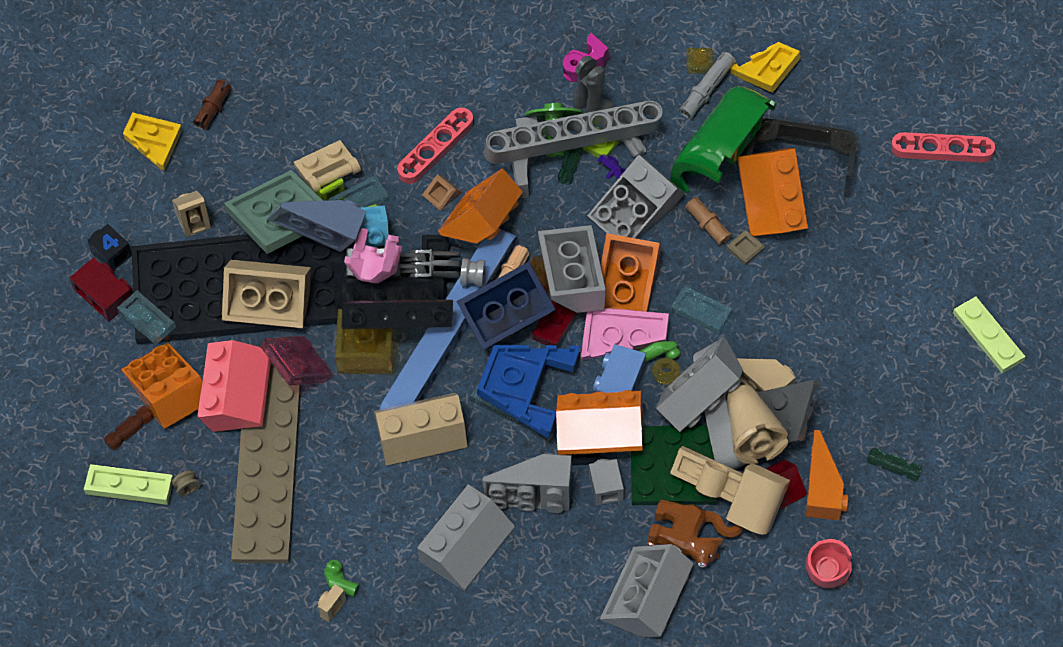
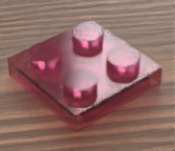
(296, 360)

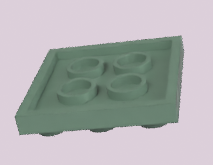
(255, 206)

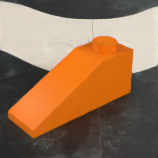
(825, 485)

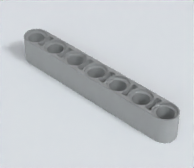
(581, 123)

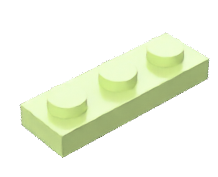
(989, 334)
(128, 484)

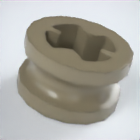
(186, 483)

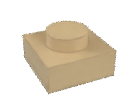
(331, 602)

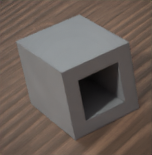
(606, 481)

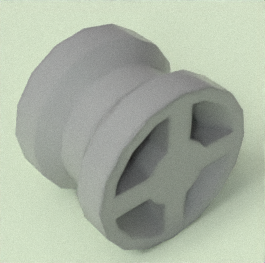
(472, 272)

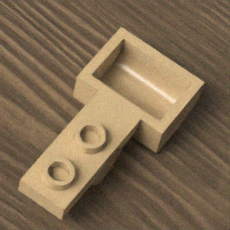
(753, 494)

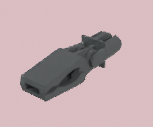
(415, 264)

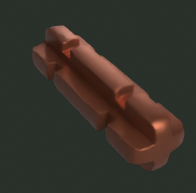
(128, 427)

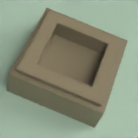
(745, 247)

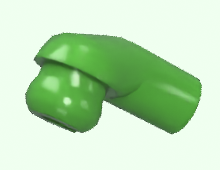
(659, 348)
(335, 576)

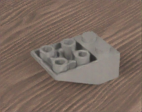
(636, 200)
(532, 484)

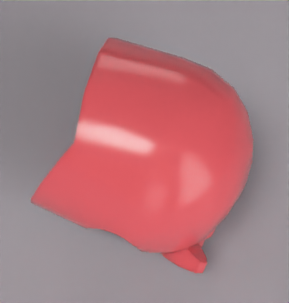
(829, 563)

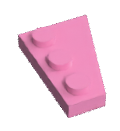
(622, 328)

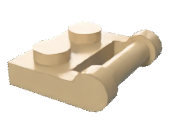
(326, 165)

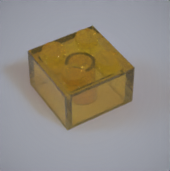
(364, 349)

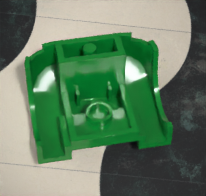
(722, 135)

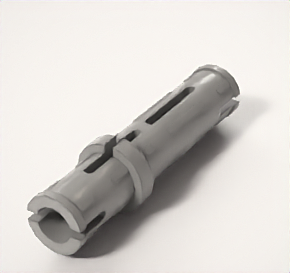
(701, 93)

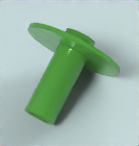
(550, 112)

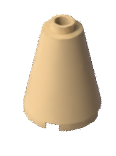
(754, 426)

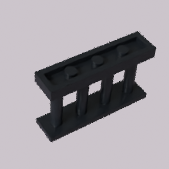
(393, 303)

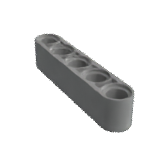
(719, 428)

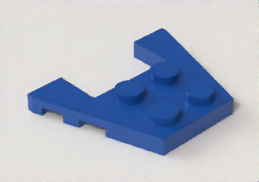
(513, 379)

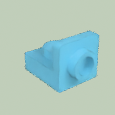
(377, 225)

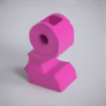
(595, 49)

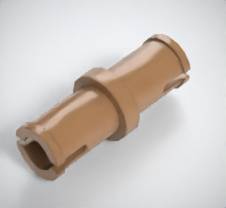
(708, 221)

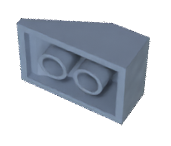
(326, 222)

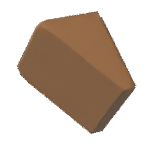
(441, 192)

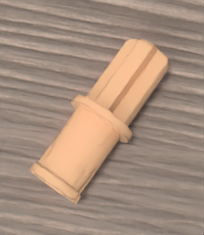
(515, 260)

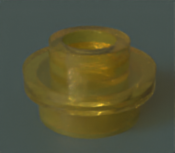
(665, 377)

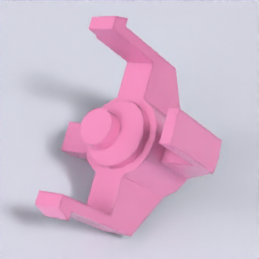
(373, 266)

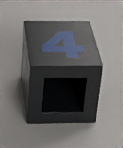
(109, 247)

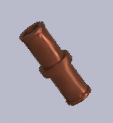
(212, 104)

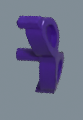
(613, 164)

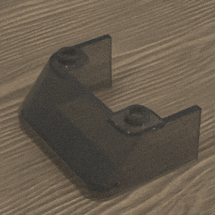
(809, 134)

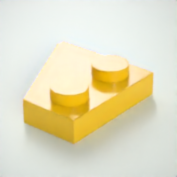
(768, 67)
(153, 137)

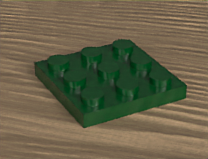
(652, 466)

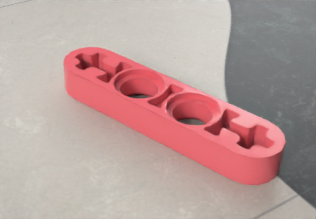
(431, 143)
(943, 143)

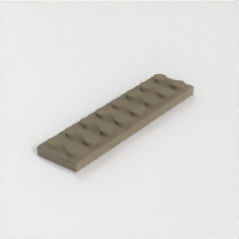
(267, 478)

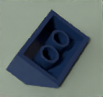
(506, 305)

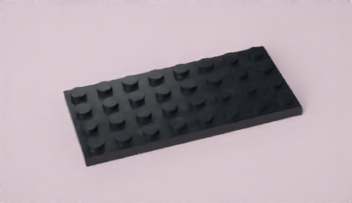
(188, 281)

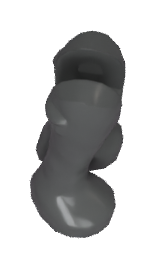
(590, 86)

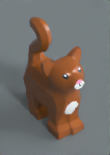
(685, 530)

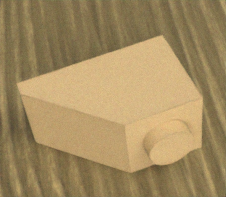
(191, 213)
(765, 374)

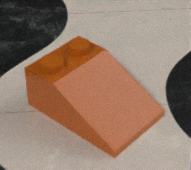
(629, 272)

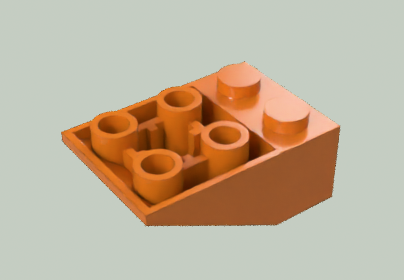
(165, 384)

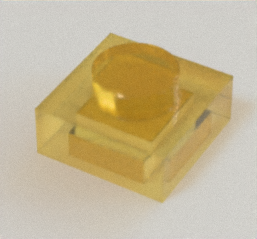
(699, 60)

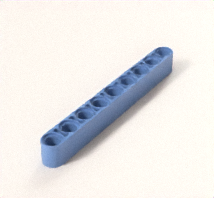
(436, 342)

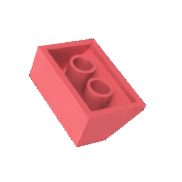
(234, 386)

